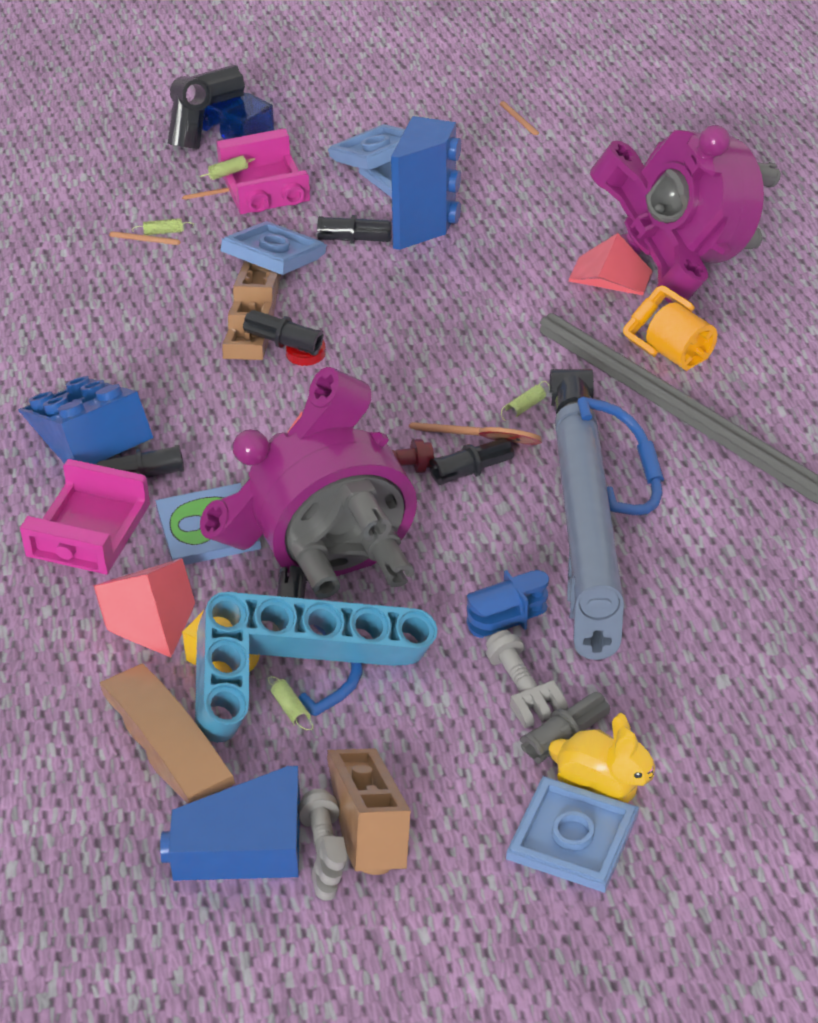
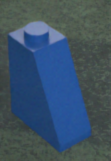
(238, 831)

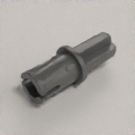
(564, 725)

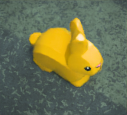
(603, 762)

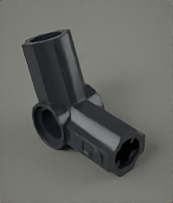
(209, 89)

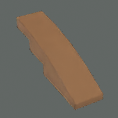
(253, 290)
(167, 733)

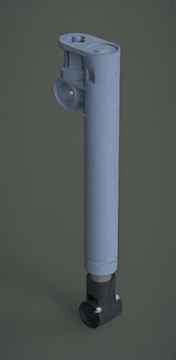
(593, 563)

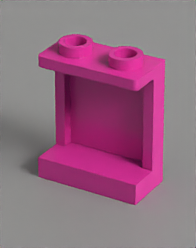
(270, 179)
(88, 517)

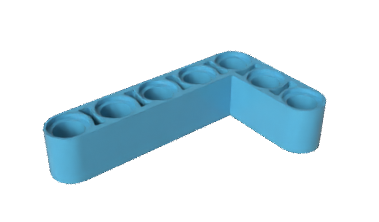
(293, 640)

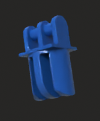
(507, 603)

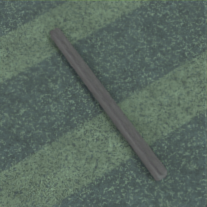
(682, 406)

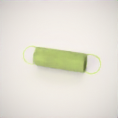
(227, 167)
(162, 226)
(527, 399)
(288, 700)

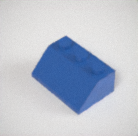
(425, 181)

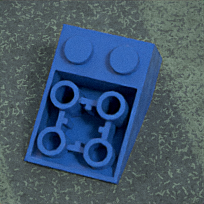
(88, 420)

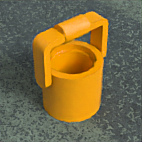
(673, 330)

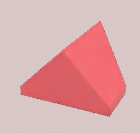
(612, 267)
(148, 605)

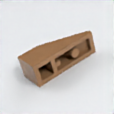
(371, 810)

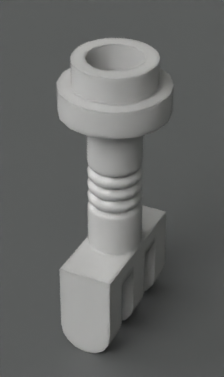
(505, 649)
(319, 811)

